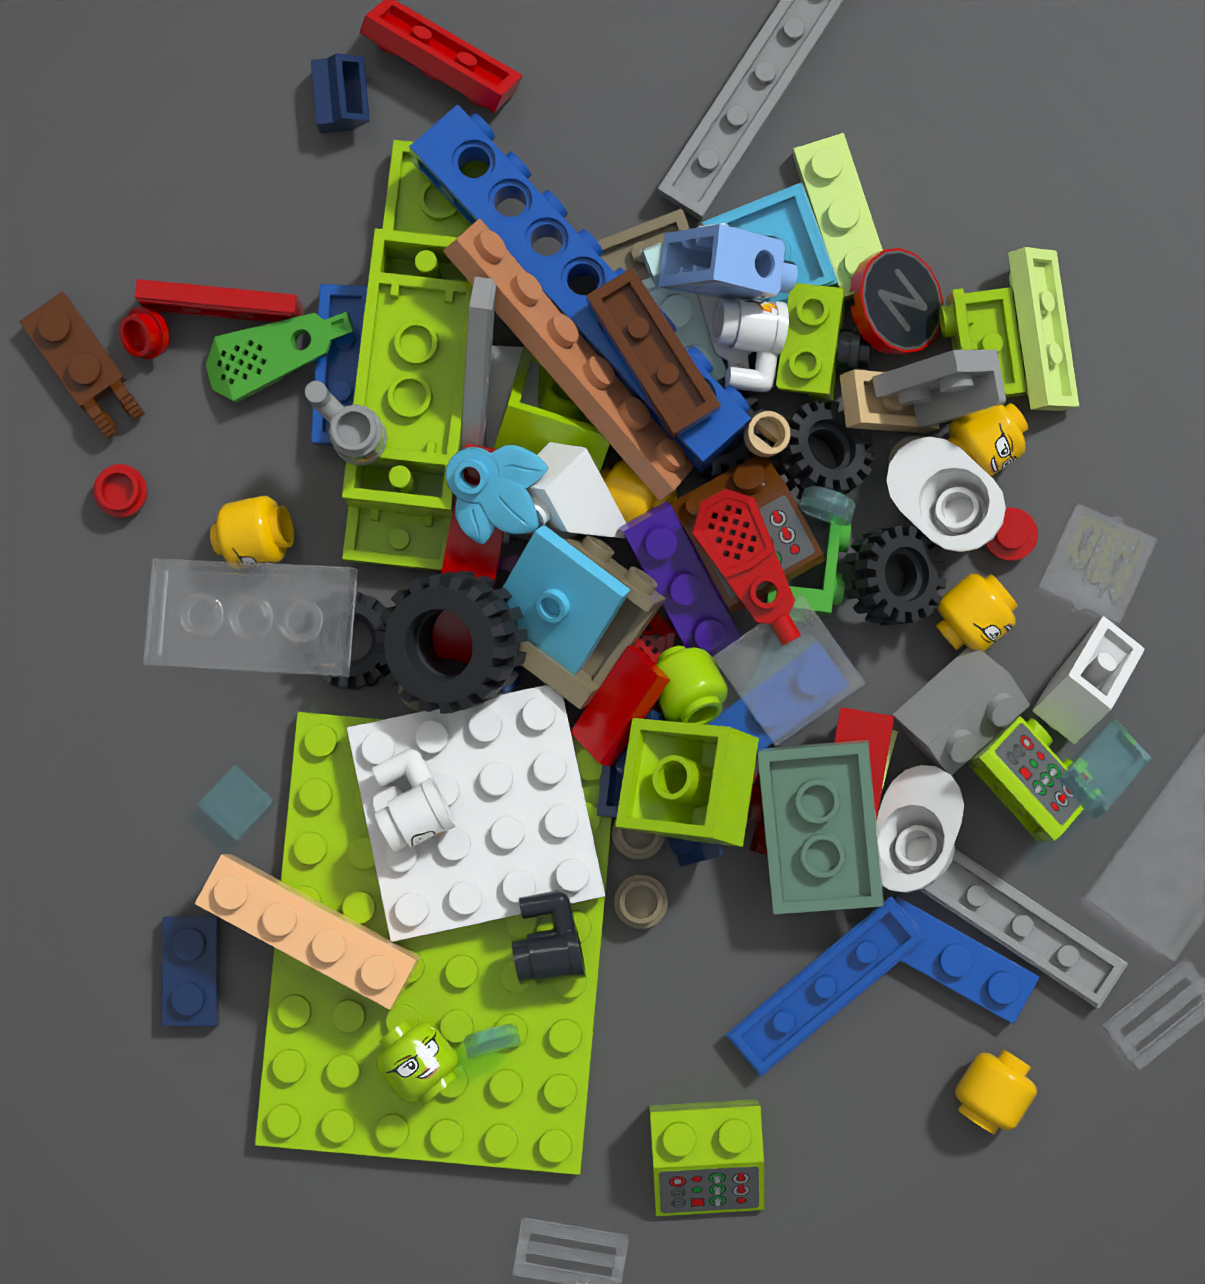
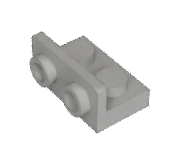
(946, 385)

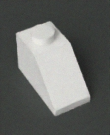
(574, 494)
(1089, 681)

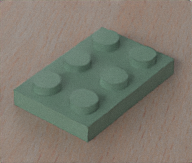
(820, 827)

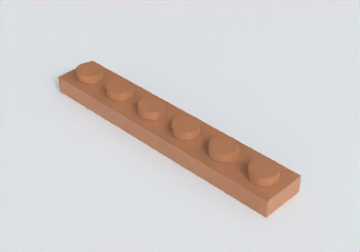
(571, 361)

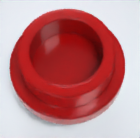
(144, 333)
(120, 491)
(1015, 537)

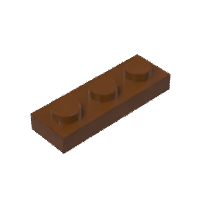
(653, 352)

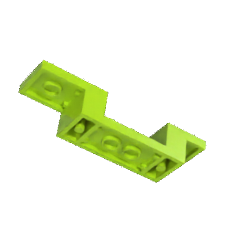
(410, 375)

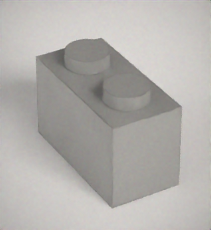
(961, 709)

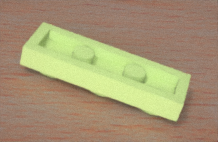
(838, 205)
(1043, 329)

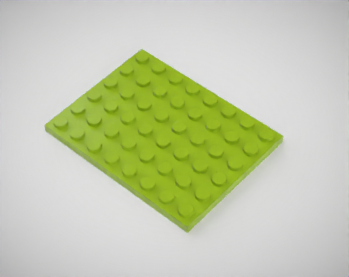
(324, 1038)

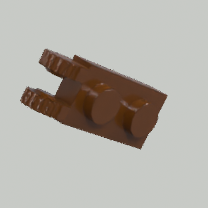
(79, 360)

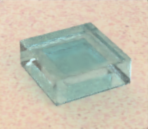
(236, 802)

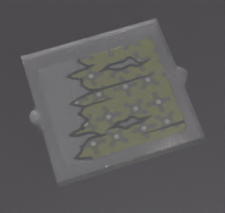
(1098, 563)

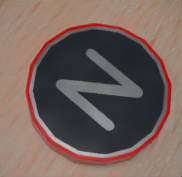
(896, 302)

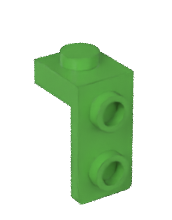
(831, 583)

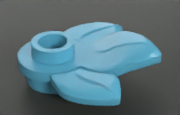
(500, 496)

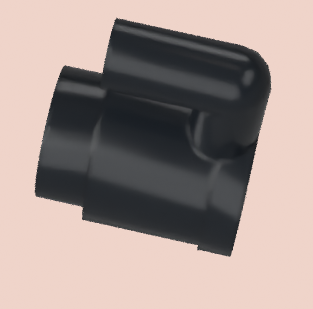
(550, 953)

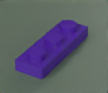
(690, 596)

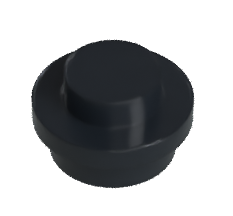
(852, 351)

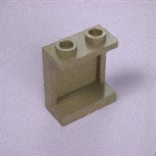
(623, 631)

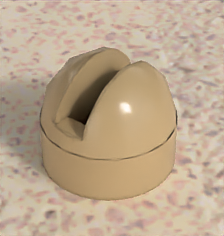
(772, 427)

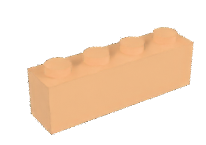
(308, 930)

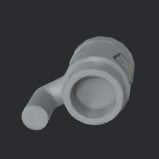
(353, 429)

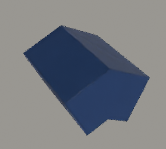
(340, 93)

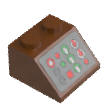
(783, 519)

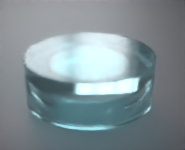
(827, 505)
(491, 1041)

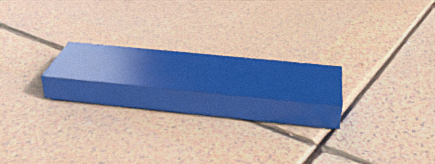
(826, 985)

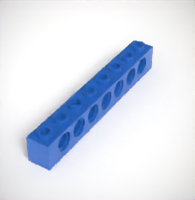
(462, 139)

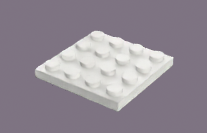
(515, 809)

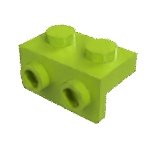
(986, 323)

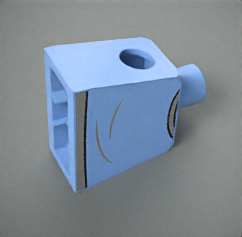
(740, 260)

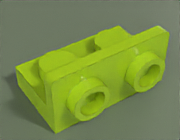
(812, 341)

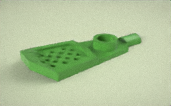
(278, 348)

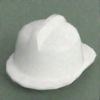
(946, 494)
(918, 827)

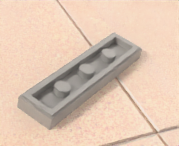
(478, 361)
(1027, 929)

